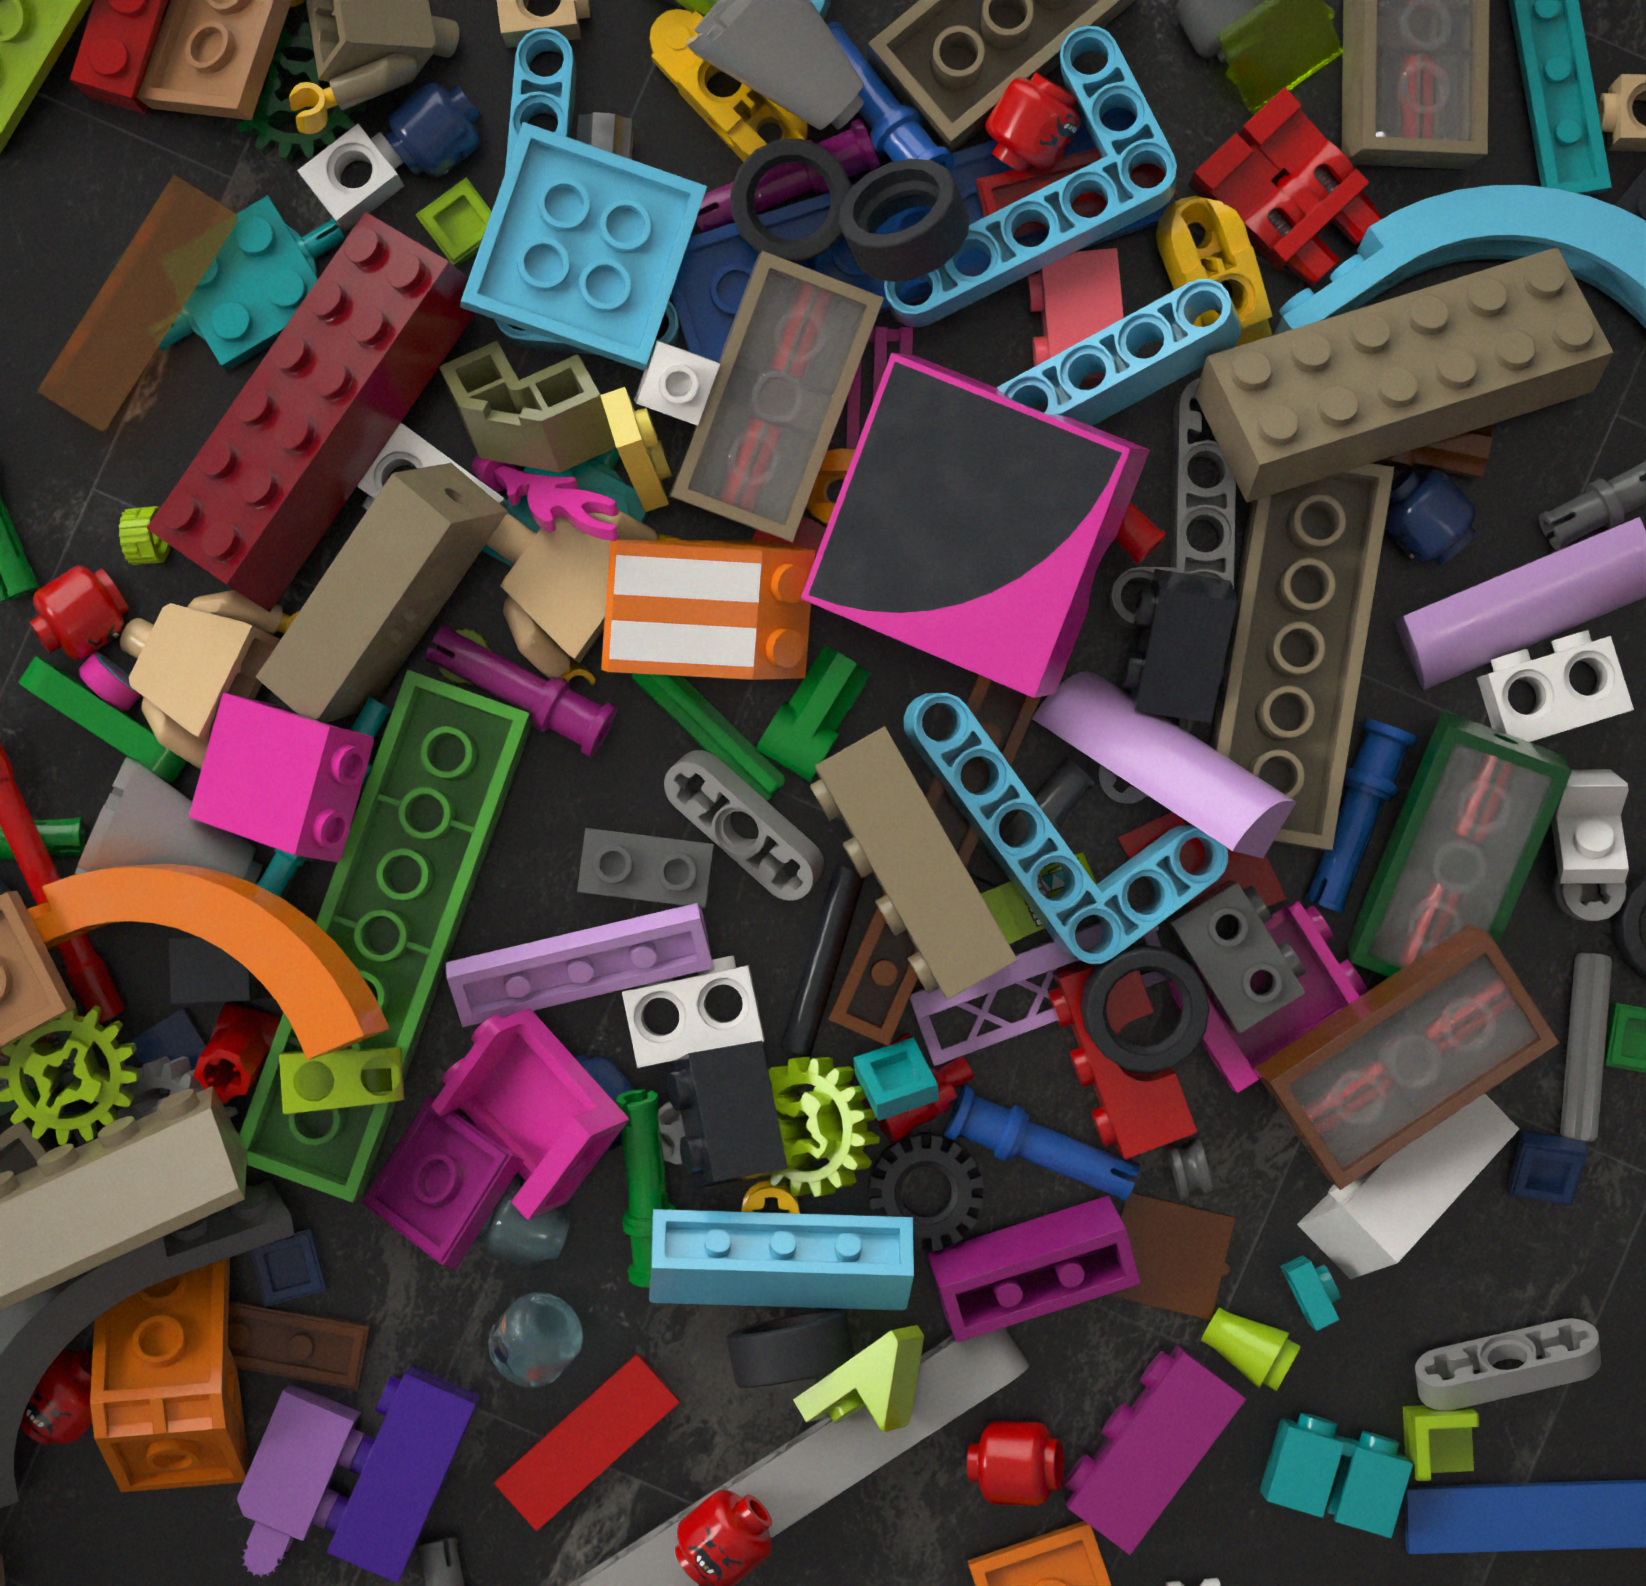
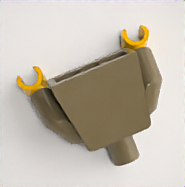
(366, 52)

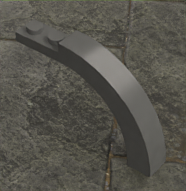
(47, 1322)

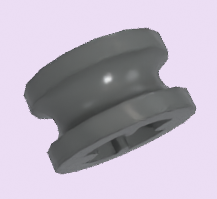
(1190, 1168)

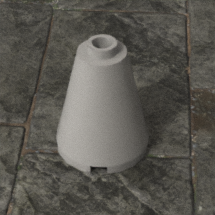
(783, 55)
(150, 825)

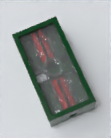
(1458, 843)

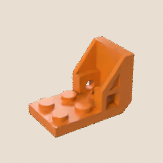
(169, 1386)

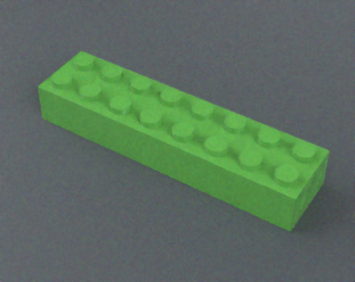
(396, 909)

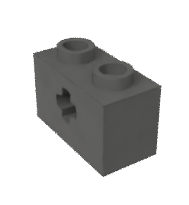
(646, 868)

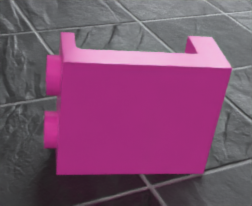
(281, 778)
(1327, 989)
(536, 1103)

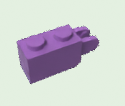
(293, 1473)

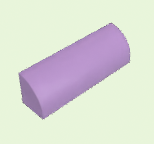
(1526, 605)
(1166, 763)

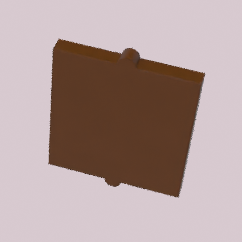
(1176, 1254)

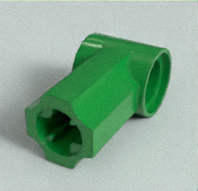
(807, 725)

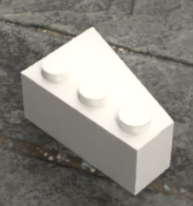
(1398, 1200)

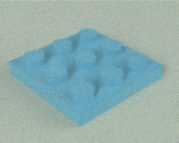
(583, 246)

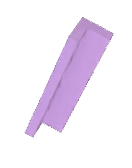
(1029, 963)
(580, 964)

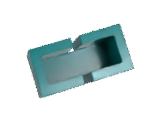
(1367, 1483)

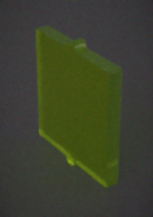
(1278, 47)

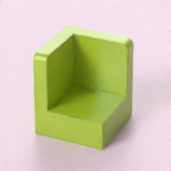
(1439, 1440)

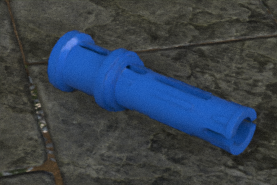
(894, 126)
(1369, 786)
(1012, 1134)

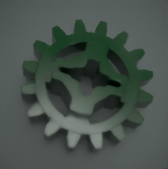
(274, 105)

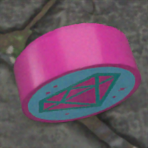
(108, 681)

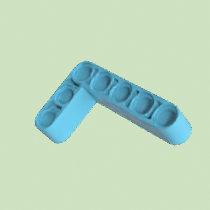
(554, 97)
(1052, 204)
(1115, 351)
(1044, 845)

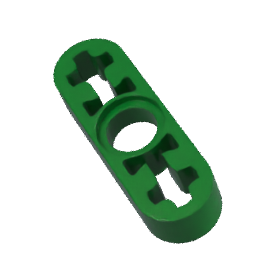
(100, 718)

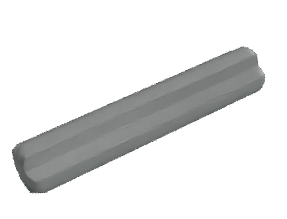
(1586, 1046)

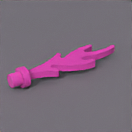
(550, 497)

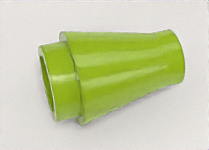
(1252, 1347)

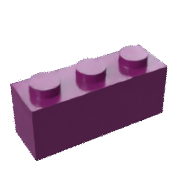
(1033, 1268)
(1151, 1447)

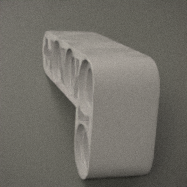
(1188, 505)

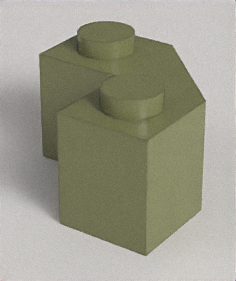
(531, 422)

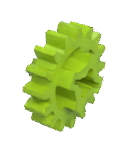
(90, 1083)
(820, 1125)

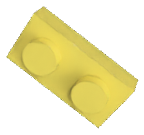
(638, 448)

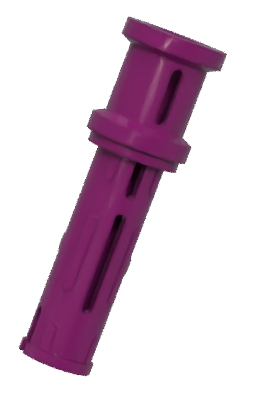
(789, 180)
(548, 702)

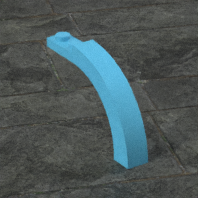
(1487, 222)

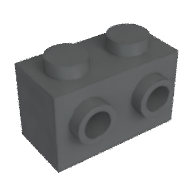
(1231, 959)

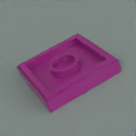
(442, 1183)

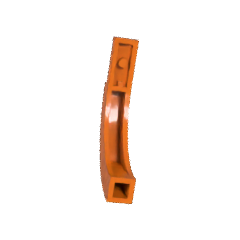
(269, 936)

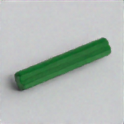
(712, 731)

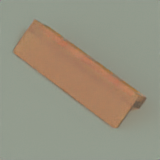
(138, 303)

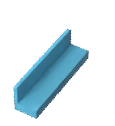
(781, 1259)

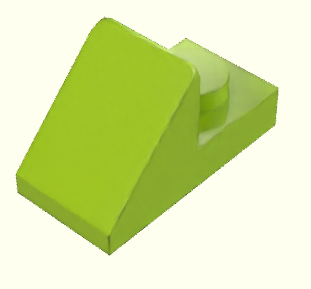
(877, 1378)

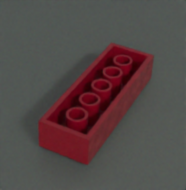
(316, 412)

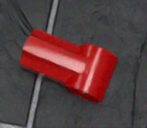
(236, 1050)

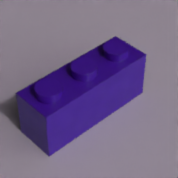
(400, 1472)

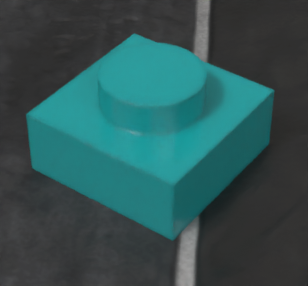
(896, 1079)
(1313, 1291)

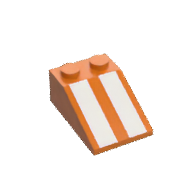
(707, 608)

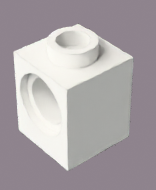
(325, 172)
(676, 382)

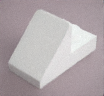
(1590, 828)

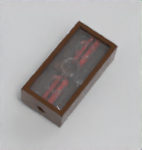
(1406, 1055)

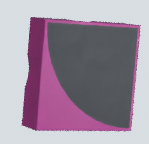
(973, 525)

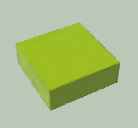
(457, 222)

